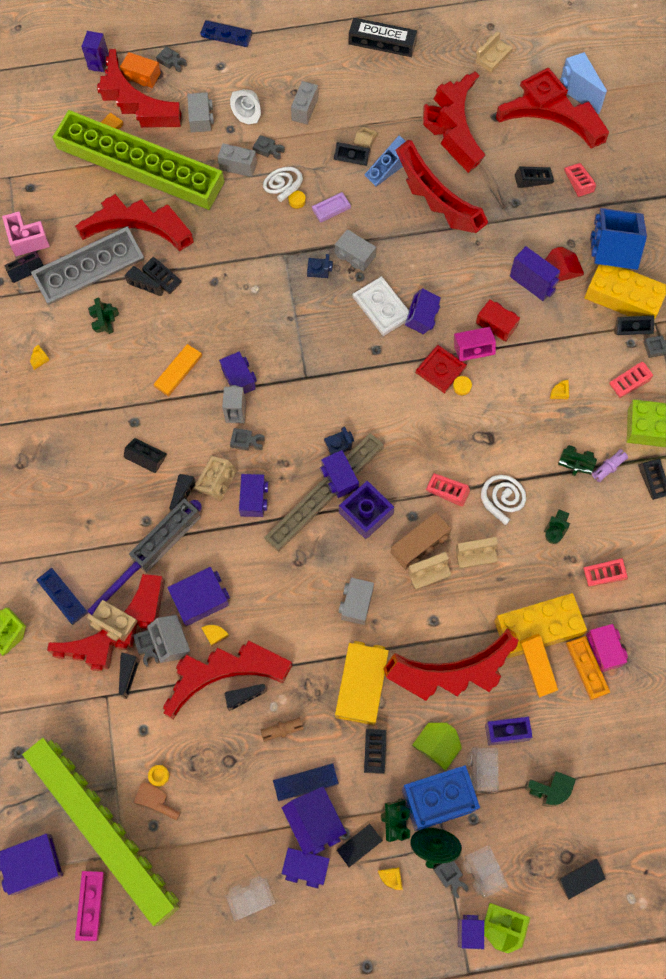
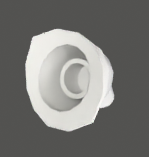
(245, 106)

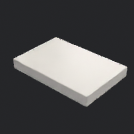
(381, 305)

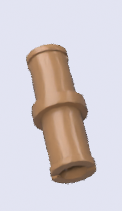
(281, 729)

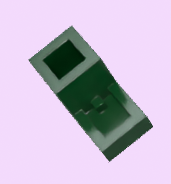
(555, 793)

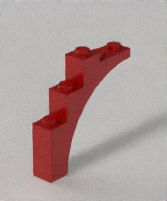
(148, 111)
(452, 118)
(580, 119)
(440, 199)
(137, 216)
(99, 647)
(197, 675)
(452, 676)

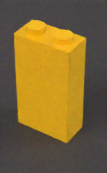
(361, 683)

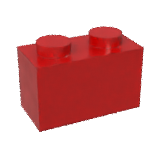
(499, 320)

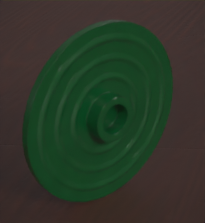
(435, 846)

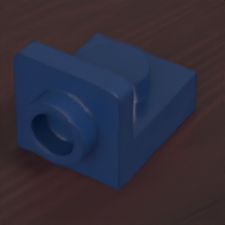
(319, 267)
(339, 441)

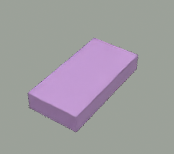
(331, 207)

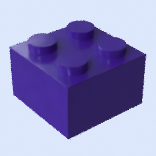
(366, 510)

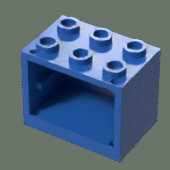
(618, 238)
(440, 798)

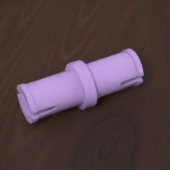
(609, 465)

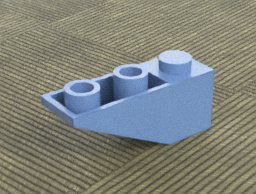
(386, 164)

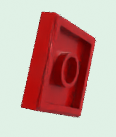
(543, 88)
(441, 368)

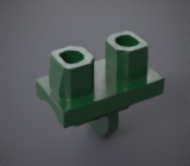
(106, 315)
(577, 462)
(557, 527)
(395, 820)

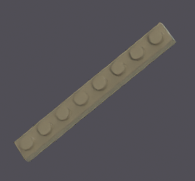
(320, 496)

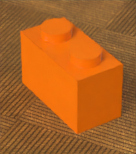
(140, 70)

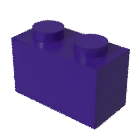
(95, 51)
(423, 311)
(237, 372)
(339, 474)
(252, 495)
(508, 731)
(305, 867)
(471, 932)

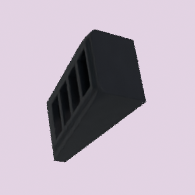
(523, 180)
(153, 266)
(142, 281)
(646, 474)
(182, 489)
(128, 669)
(241, 696)
(378, 733)

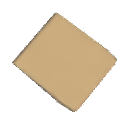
(365, 137)

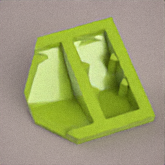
(11, 630)
(439, 743)
(505, 928)

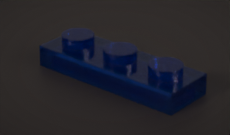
(226, 33)
(62, 596)
(305, 782)

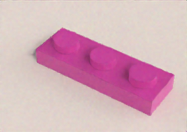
(89, 906)

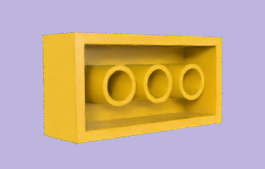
(626, 291)
(553, 620)

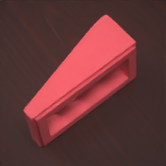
(580, 190)
(642, 374)
(460, 500)
(618, 562)

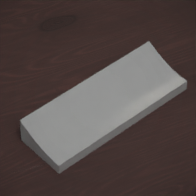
(87, 265)

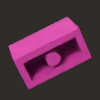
(474, 344)
(607, 647)

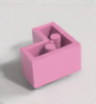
(24, 237)

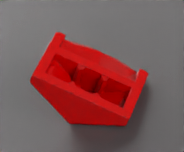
(430, 117)
(566, 262)

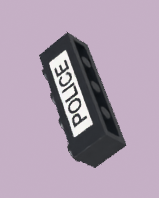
(382, 37)

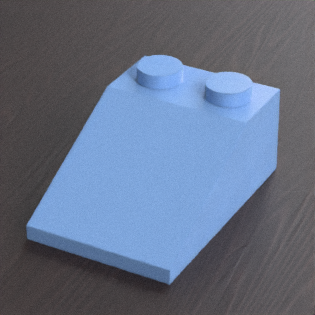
(583, 82)

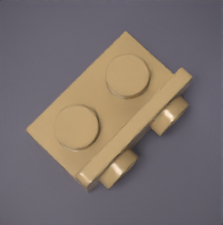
(492, 53)
(216, 478)
(477, 552)
(429, 571)
(112, 621)

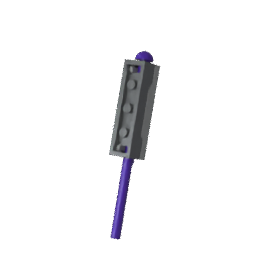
(156, 544)

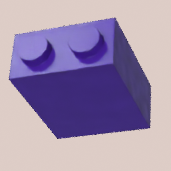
(535, 273)
(199, 596)
(314, 821)
(29, 864)

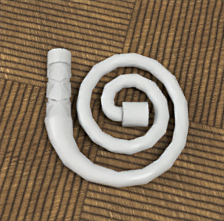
(289, 188)
(505, 494)

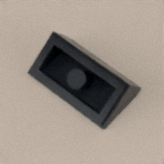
(352, 154)
(23, 266)
(634, 325)
(144, 455)
(359, 845)
(582, 878)

